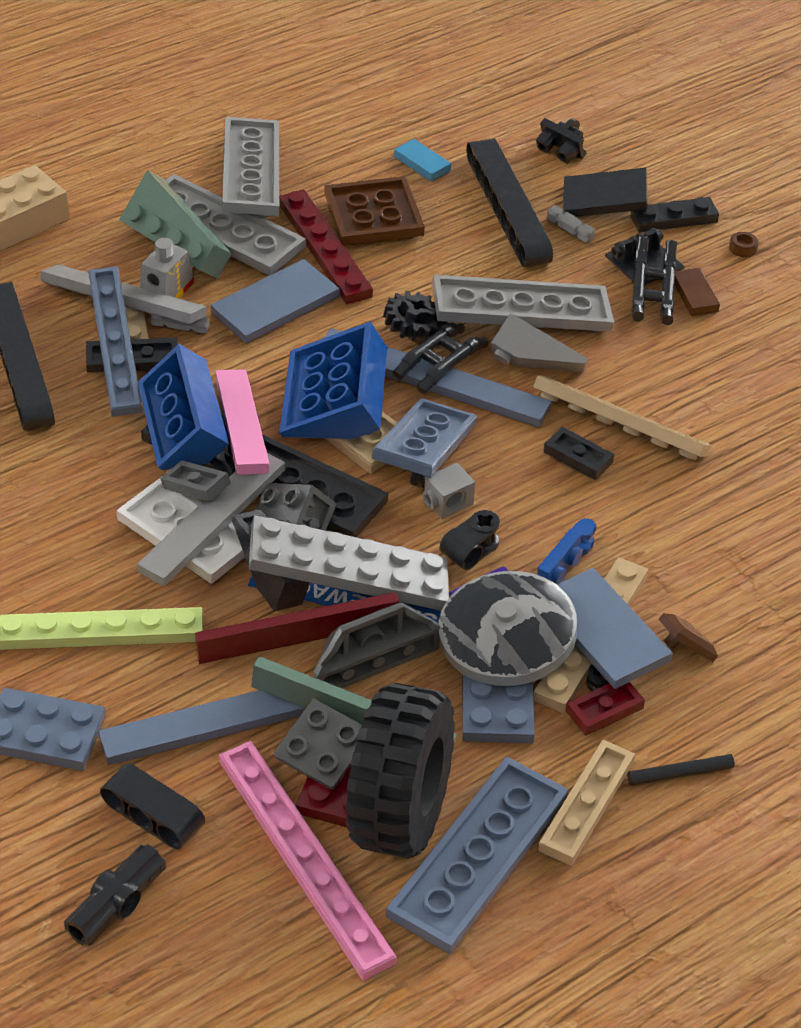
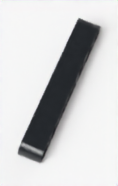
(509, 203)
(22, 364)

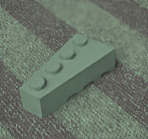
(163, 214)

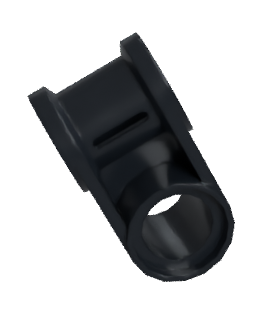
(472, 539)

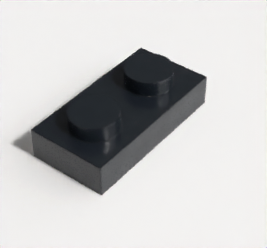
(578, 453)

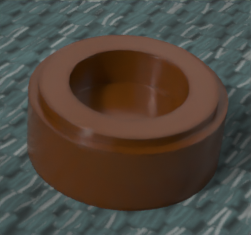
(743, 244)

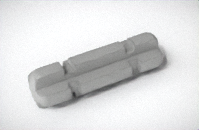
(571, 224)
(200, 326)

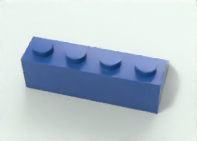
(182, 410)

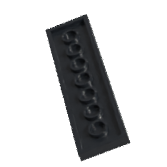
(355, 499)

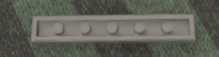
(133, 296)
(205, 524)

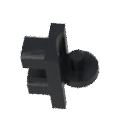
(564, 136)

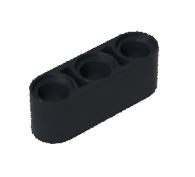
(152, 806)

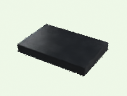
(606, 192)

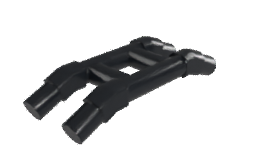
(666, 274)
(440, 364)

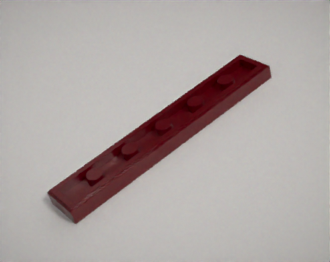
(284, 629)

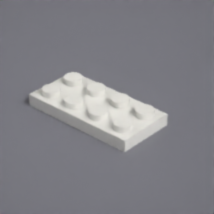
(160, 511)

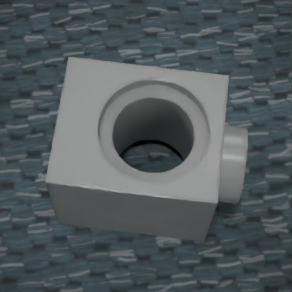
(449, 491)

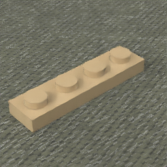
(586, 802)

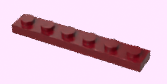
(325, 246)

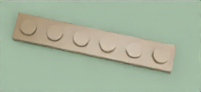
(633, 423)
(563, 683)

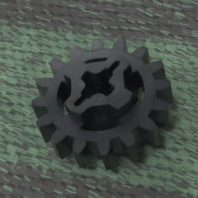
(412, 316)

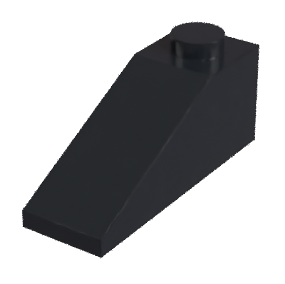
(277, 590)

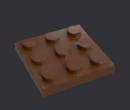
(374, 210)

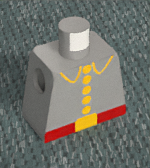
(167, 269)

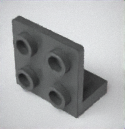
(297, 505)
(320, 744)

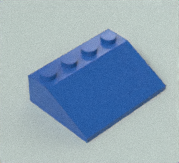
(335, 386)

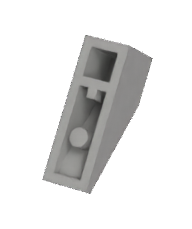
(532, 348)

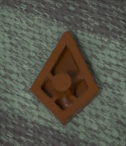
(686, 633)

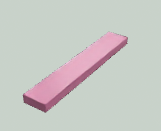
(242, 422)

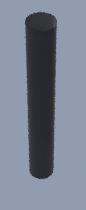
(680, 769)

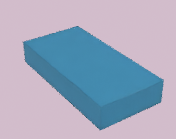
(422, 160)

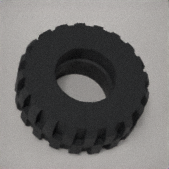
(400, 770)

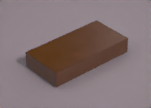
(696, 292)

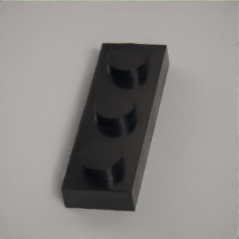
(675, 214)
(146, 353)

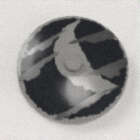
(508, 628)

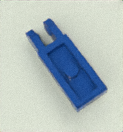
(568, 551)

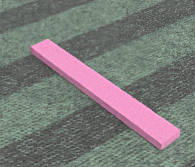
(308, 861)

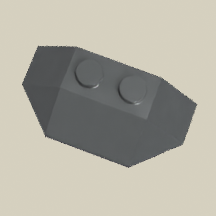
(376, 645)

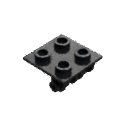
(623, 254)

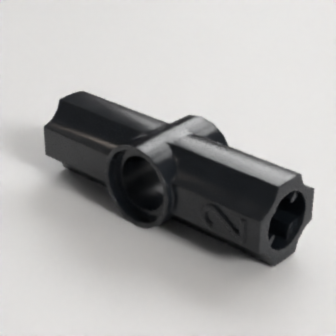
(115, 895)

